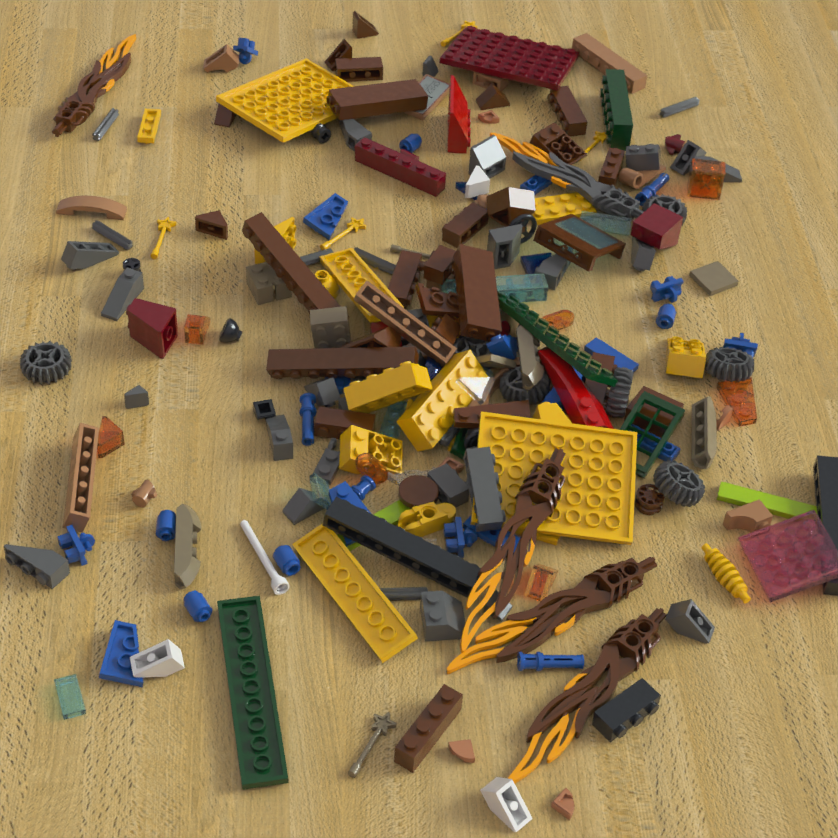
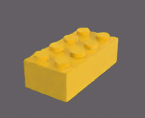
(387, 388)

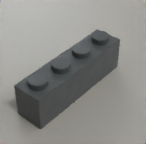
(483, 487)

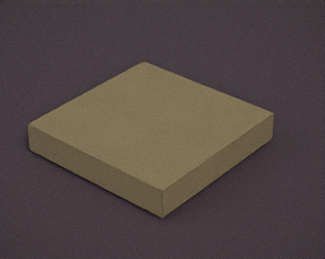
(713, 278)

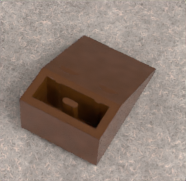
(555, 140)

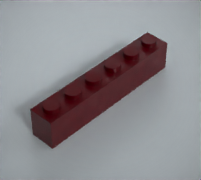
(400, 167)

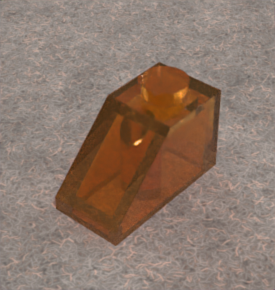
(196, 328)

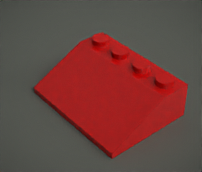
(458, 120)

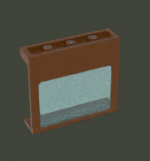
(577, 241)

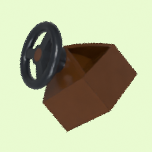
(513, 207)

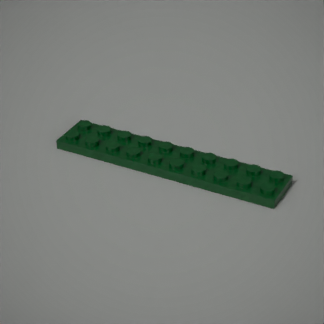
(556, 342)
(252, 693)

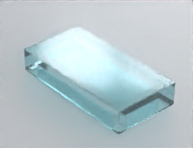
(320, 490)
(70, 696)

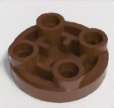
(417, 491)

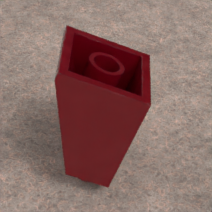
(657, 227)
(152, 325)

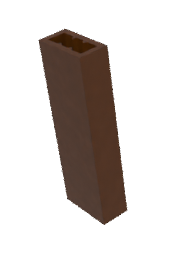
(377, 99)
(476, 293)

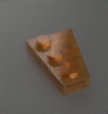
(741, 398)

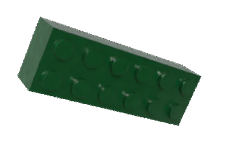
(616, 109)

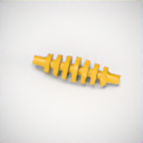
(726, 573)

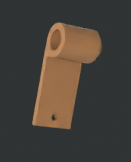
(638, 178)

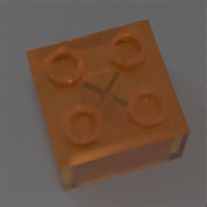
(706, 179)

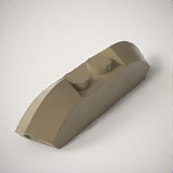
(528, 358)
(704, 433)
(186, 562)

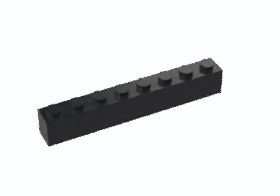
(826, 496)
(401, 546)

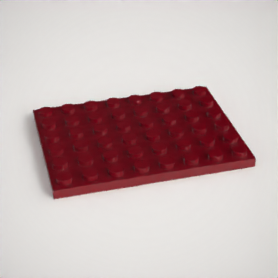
(510, 57)

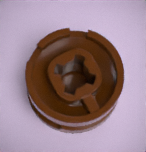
(649, 500)

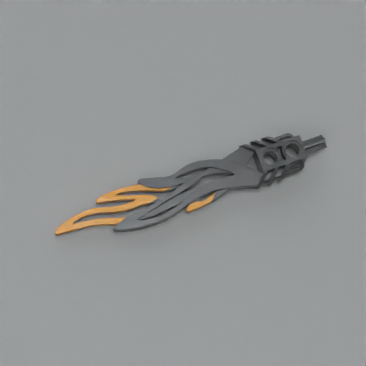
(600, 195)

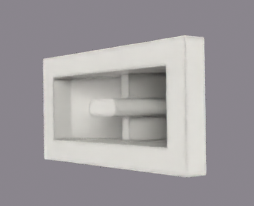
(477, 183)

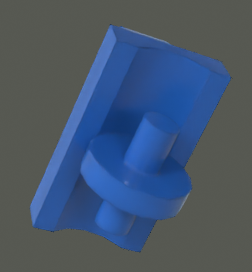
(245, 48)
(668, 290)
(741, 343)
(461, 537)
(78, 545)

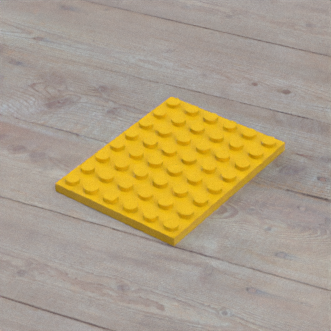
(286, 99)
(597, 473)

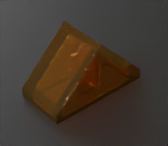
(109, 437)
(540, 582)

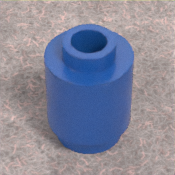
(411, 142)
(666, 316)
(166, 525)
(286, 560)
(197, 606)

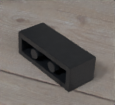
(626, 710)

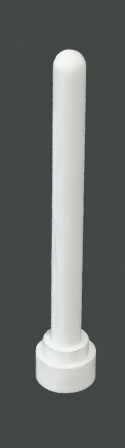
(278, 583)

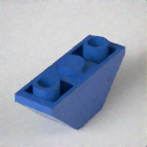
(504, 346)

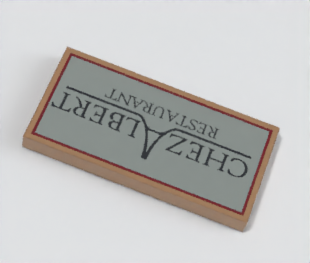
(436, 91)

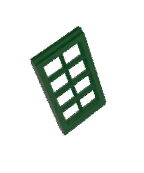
(661, 405)

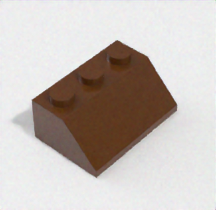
(383, 338)

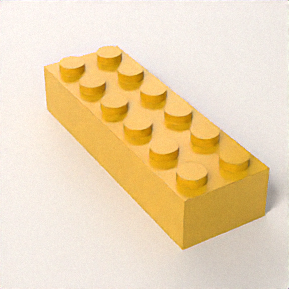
(432, 411)

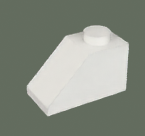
(157, 660)
(506, 803)

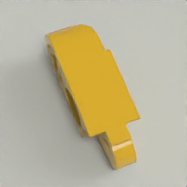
(427, 518)

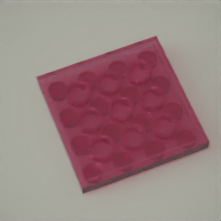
(791, 555)

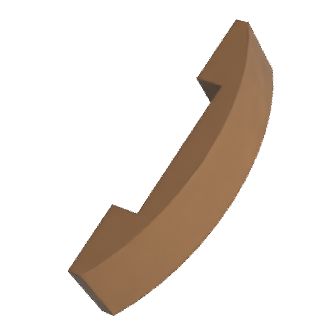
(87, 203)

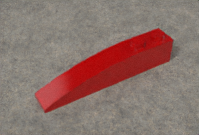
(575, 396)

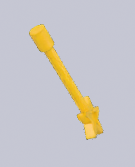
(446, 41)
(598, 137)
(354, 224)
(163, 226)

